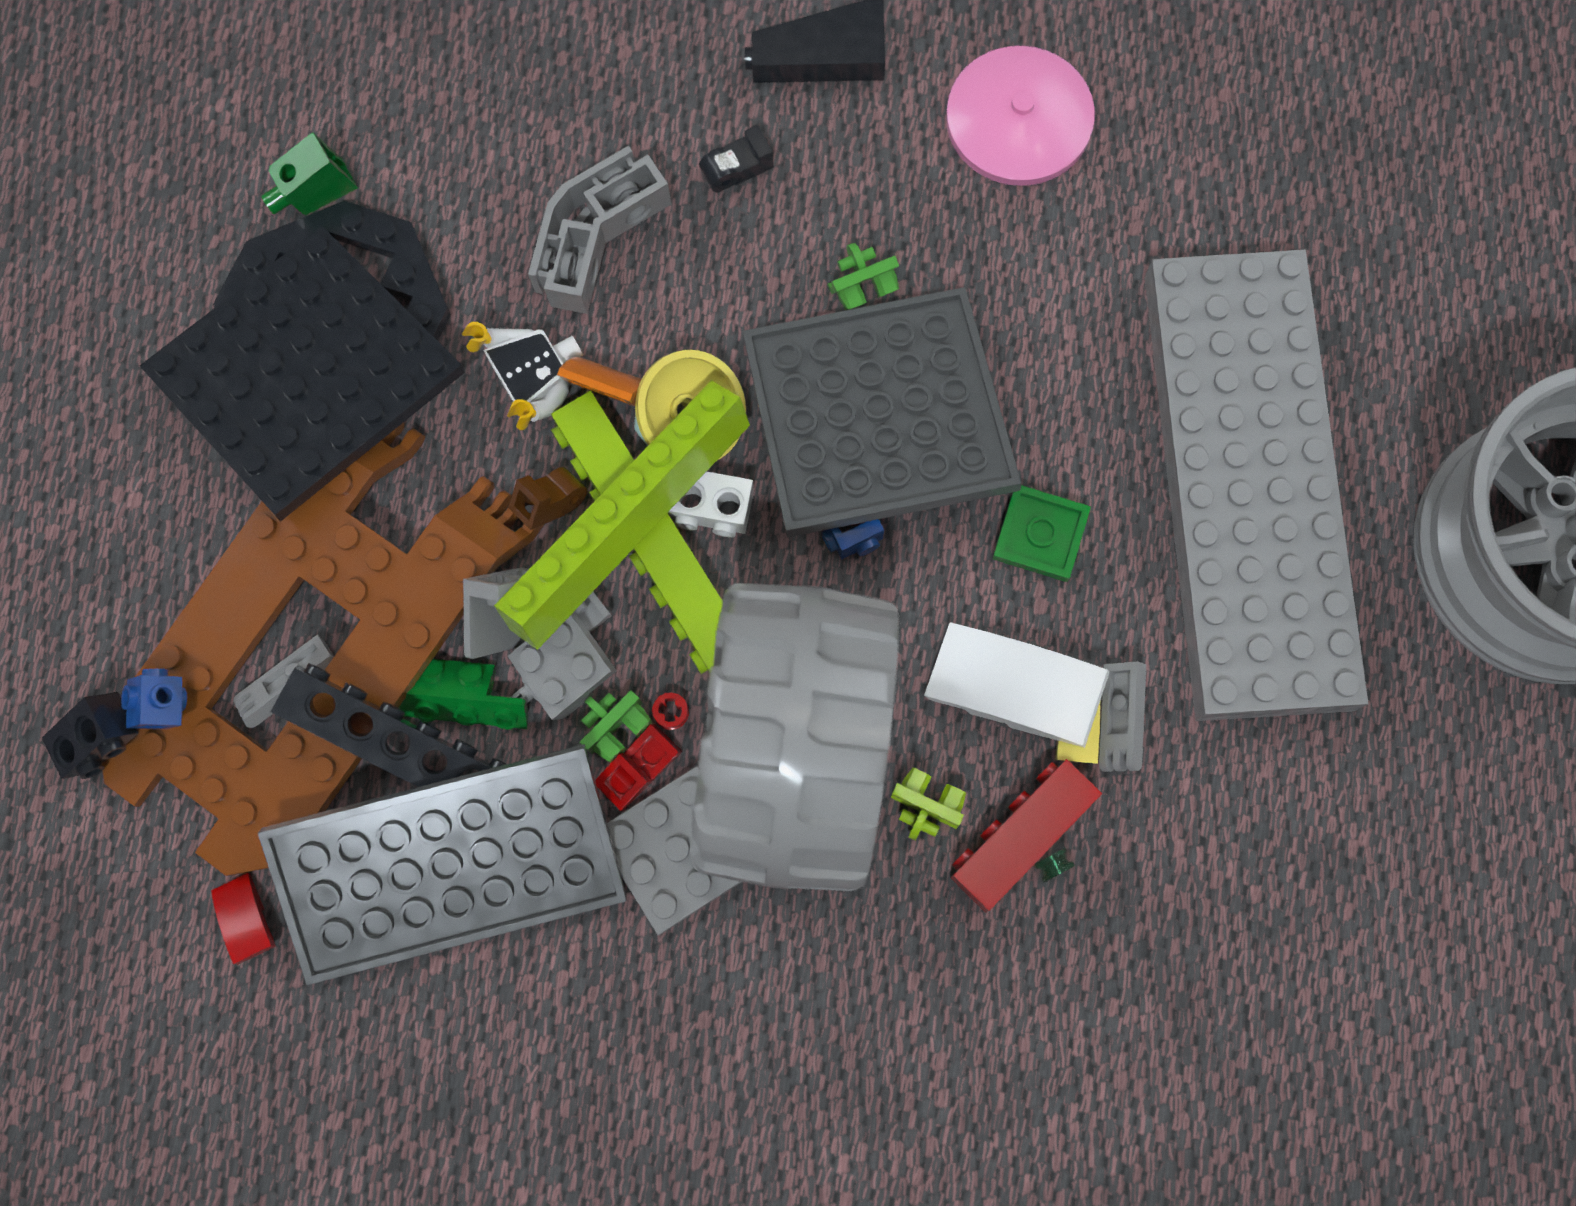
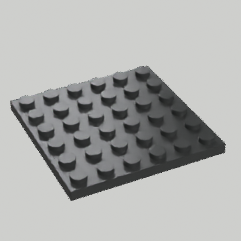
(879, 412)

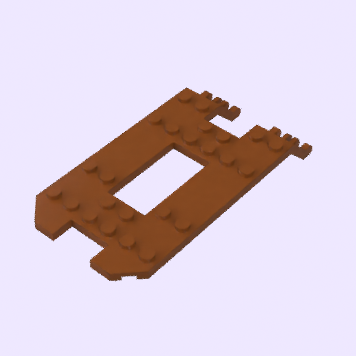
(405, 617)

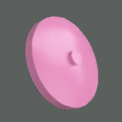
(1020, 115)

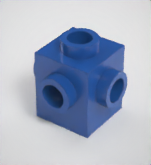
(154, 700)

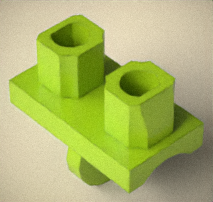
(912, 795)

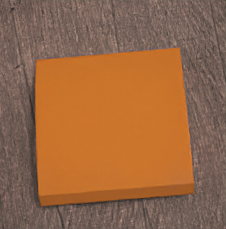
(600, 379)

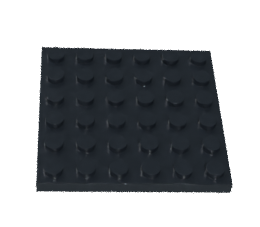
(302, 371)

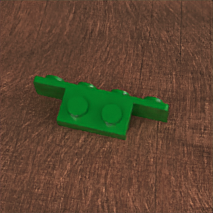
(463, 695)

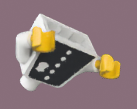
(526, 368)

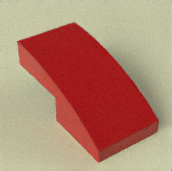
(637, 767)
(242, 919)

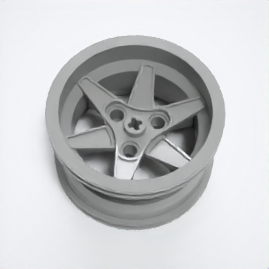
(1469, 565)

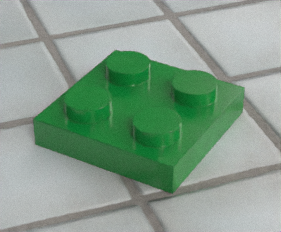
(1042, 533)

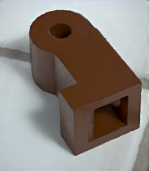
(551, 496)

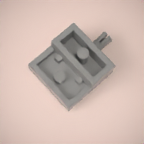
(562, 669)

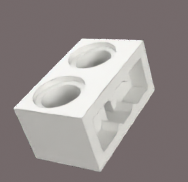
(714, 491)

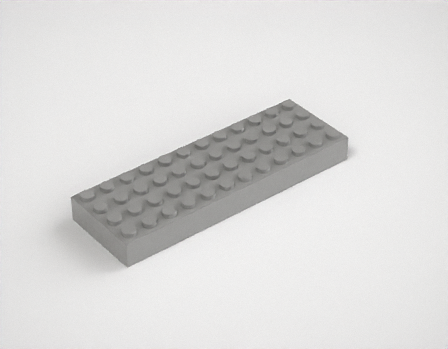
(1253, 487)

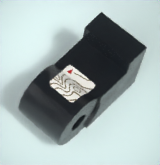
(737, 161)

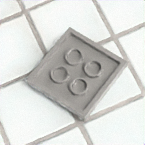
(655, 858)

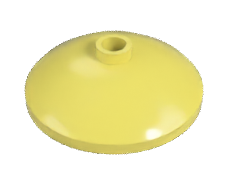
(678, 381)

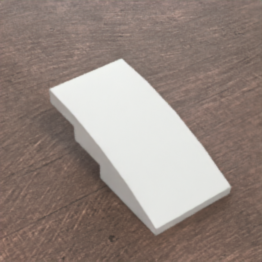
(1017, 684)

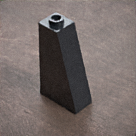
(822, 47)

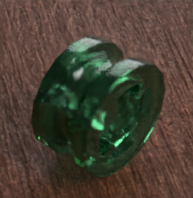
(1054, 865)

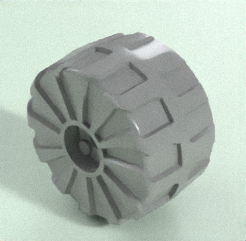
(795, 737)

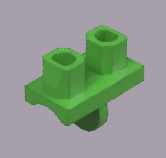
(880, 273)
(626, 712)

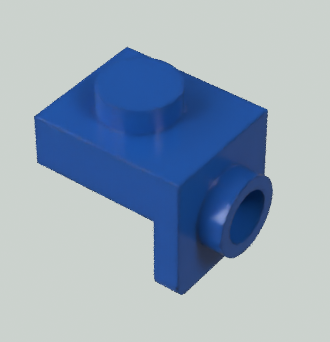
(859, 539)

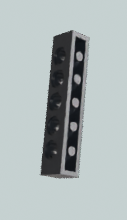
(297, 707)

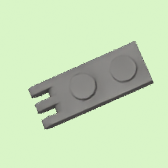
(259, 697)
(1123, 717)

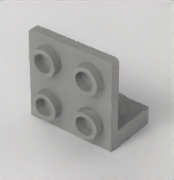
(483, 626)

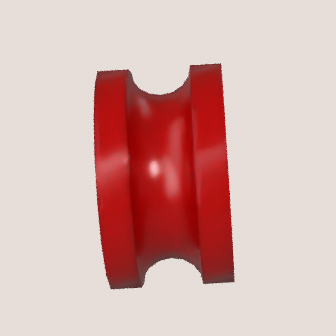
(660, 718)

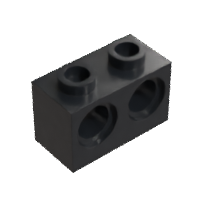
(89, 736)

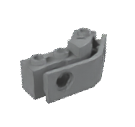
(617, 198)

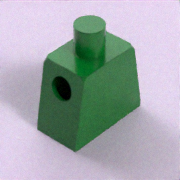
(308, 177)

